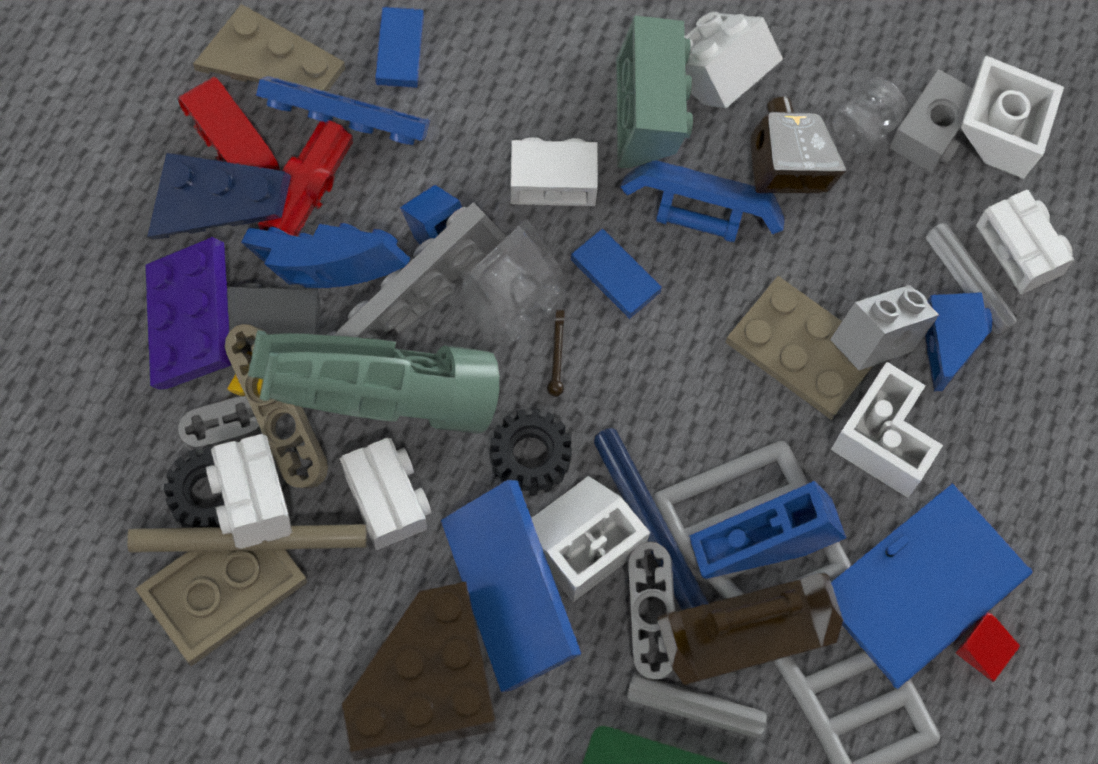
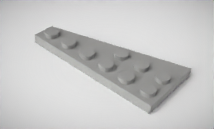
(427, 278)

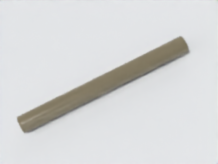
(213, 540)

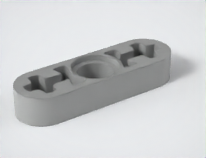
(639, 575)

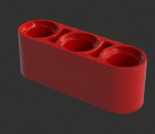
(225, 126)

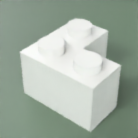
(880, 438)

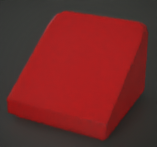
(988, 647)

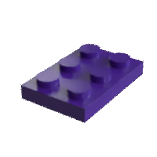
(187, 314)

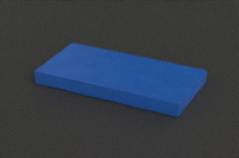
(510, 586)

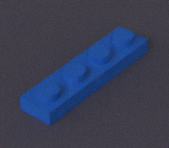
(326, 105)

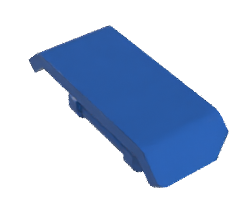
(706, 188)

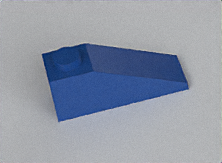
(769, 533)

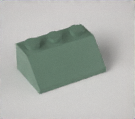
(652, 91)

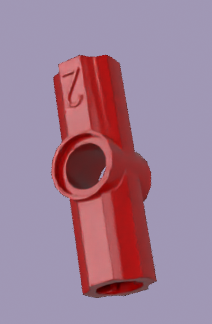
(311, 176)

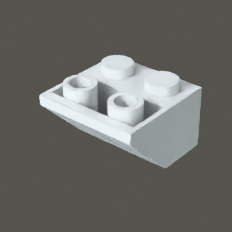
(729, 56)
(587, 536)

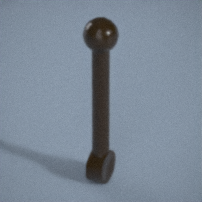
(556, 387)

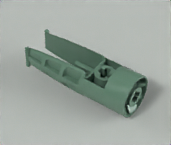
(377, 382)

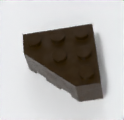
(423, 680)

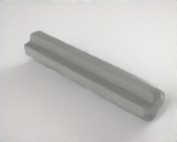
(970, 275)
(697, 706)

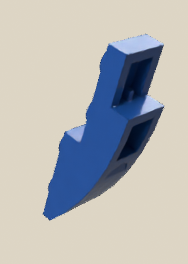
(329, 257)

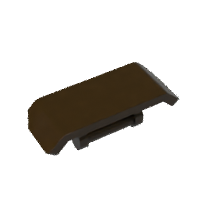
(751, 628)

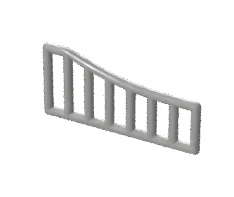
(803, 687)

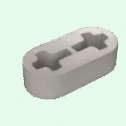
(217, 415)

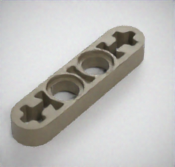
(268, 413)

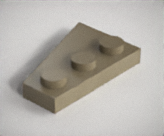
(257, 48)

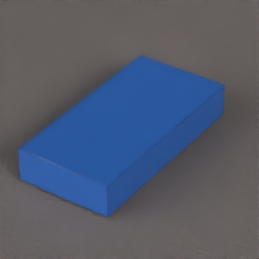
(399, 47)
(616, 273)

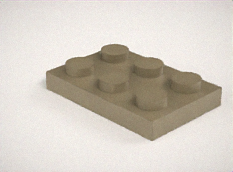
(792, 343)
(217, 594)

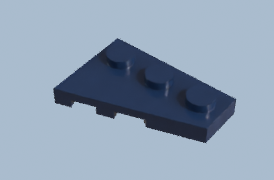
(213, 194)

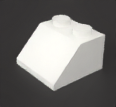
(1010, 116)

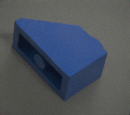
(955, 334)

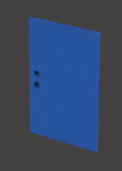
(935, 585)

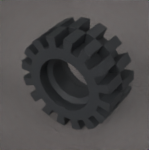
(536, 427)
(180, 487)

